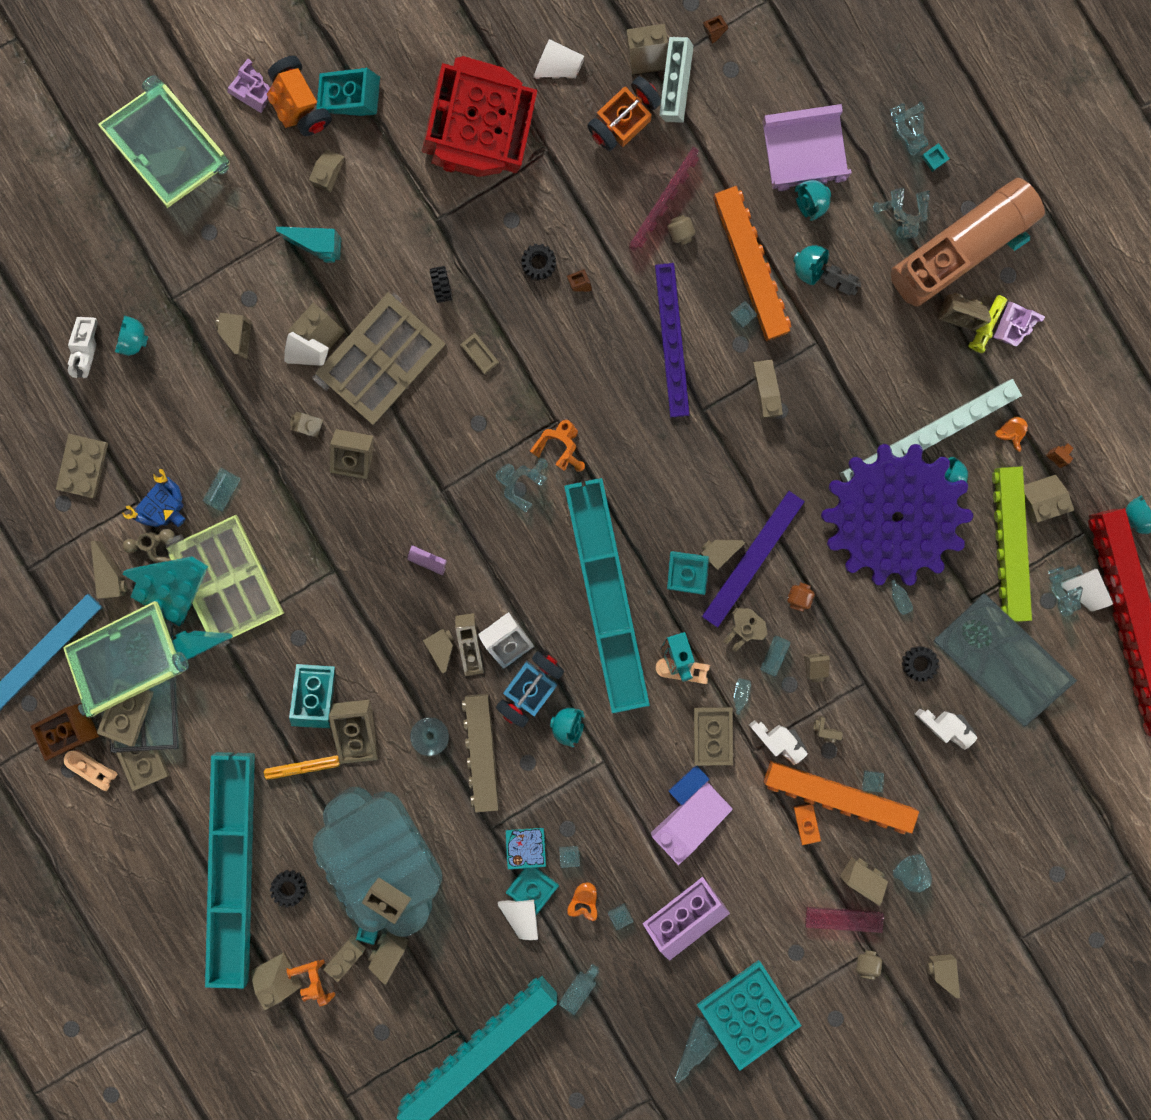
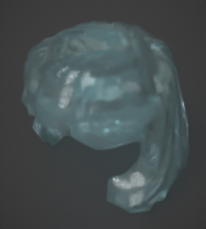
(913, 873)

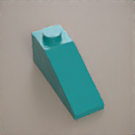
(197, 642)

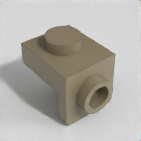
(306, 424)
(829, 734)

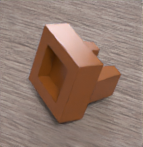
(1060, 455)

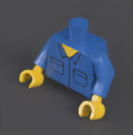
(160, 504)

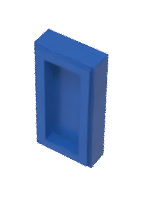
(688, 785)

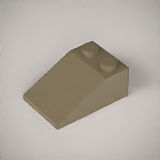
(964, 312)
(354, 731)

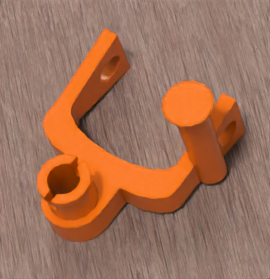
(564, 433)
(315, 988)

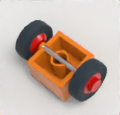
(294, 99)
(624, 115)

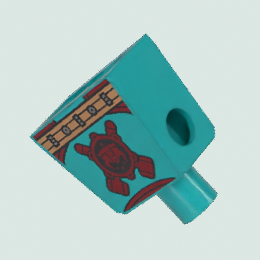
(678, 655)

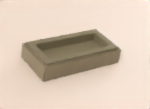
(479, 353)

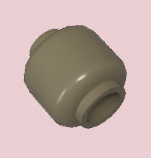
(681, 229)
(869, 965)

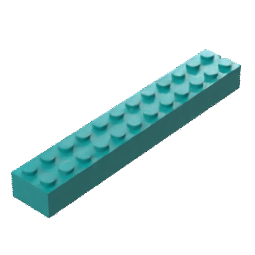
(607, 595)
(229, 870)

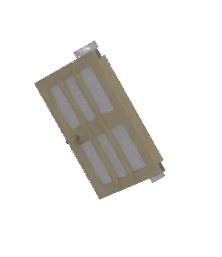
(380, 358)

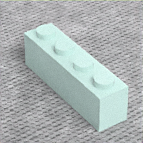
(676, 79)

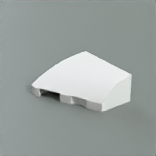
(558, 62)
(303, 351)
(1094, 591)
(521, 918)

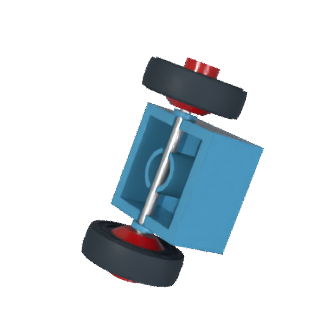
(530, 689)

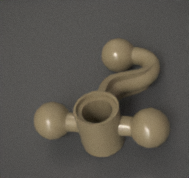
(131, 545)

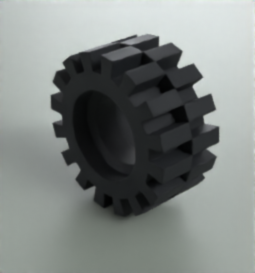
(538, 273)
(440, 284)
(932, 663)
(280, 897)

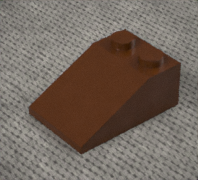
(63, 732)

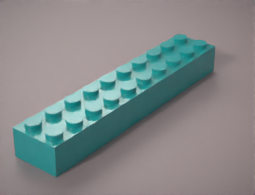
(479, 1051)

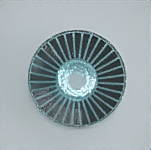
(425, 745)

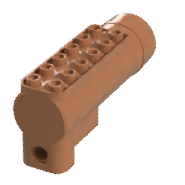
(967, 242)

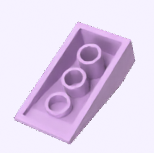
(691, 823)

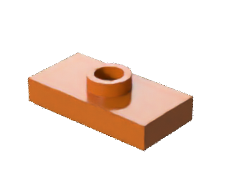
(807, 824)

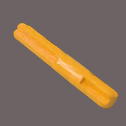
(301, 767)

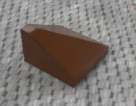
(715, 28)
(579, 281)

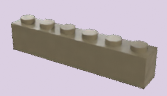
(481, 752)

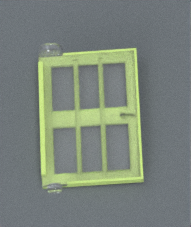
(235, 587)

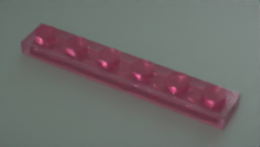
(669, 193)

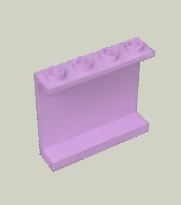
(805, 147)

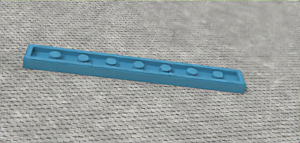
(47, 648)

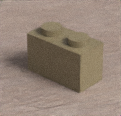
(386, 900)
(344, 958)

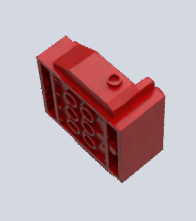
(471, 142)

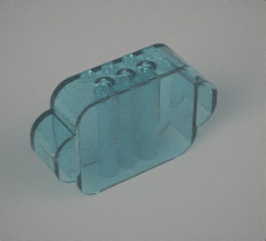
(373, 840)

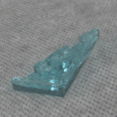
(699, 1044)

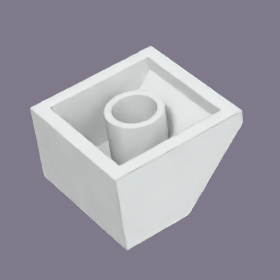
(505, 640)

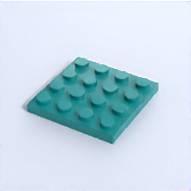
(748, 1015)

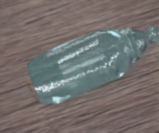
(901, 598)
(741, 694)

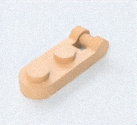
(663, 670)
(89, 769)

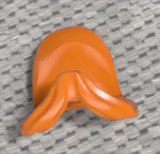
(1013, 430)
(585, 894)

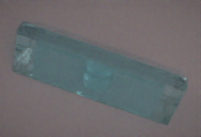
(221, 489)
(775, 655)

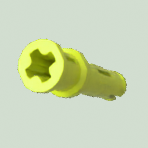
(985, 332)

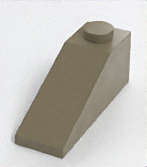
(767, 389)
(108, 578)
(469, 644)

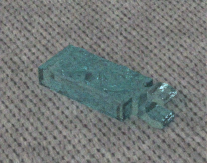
(579, 990)

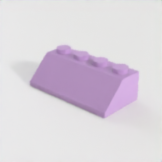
(685, 918)

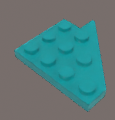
(170, 584)

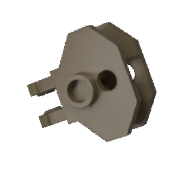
(744, 629)

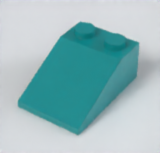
(349, 92)
(317, 241)
(312, 696)

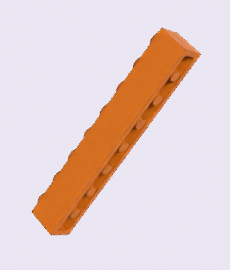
(751, 263)
(841, 797)

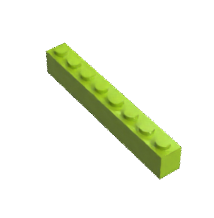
(1012, 542)

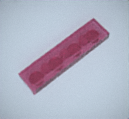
(844, 919)

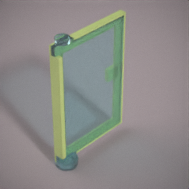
(164, 142)
(123, 659)

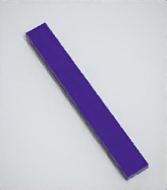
(672, 340)
(753, 559)

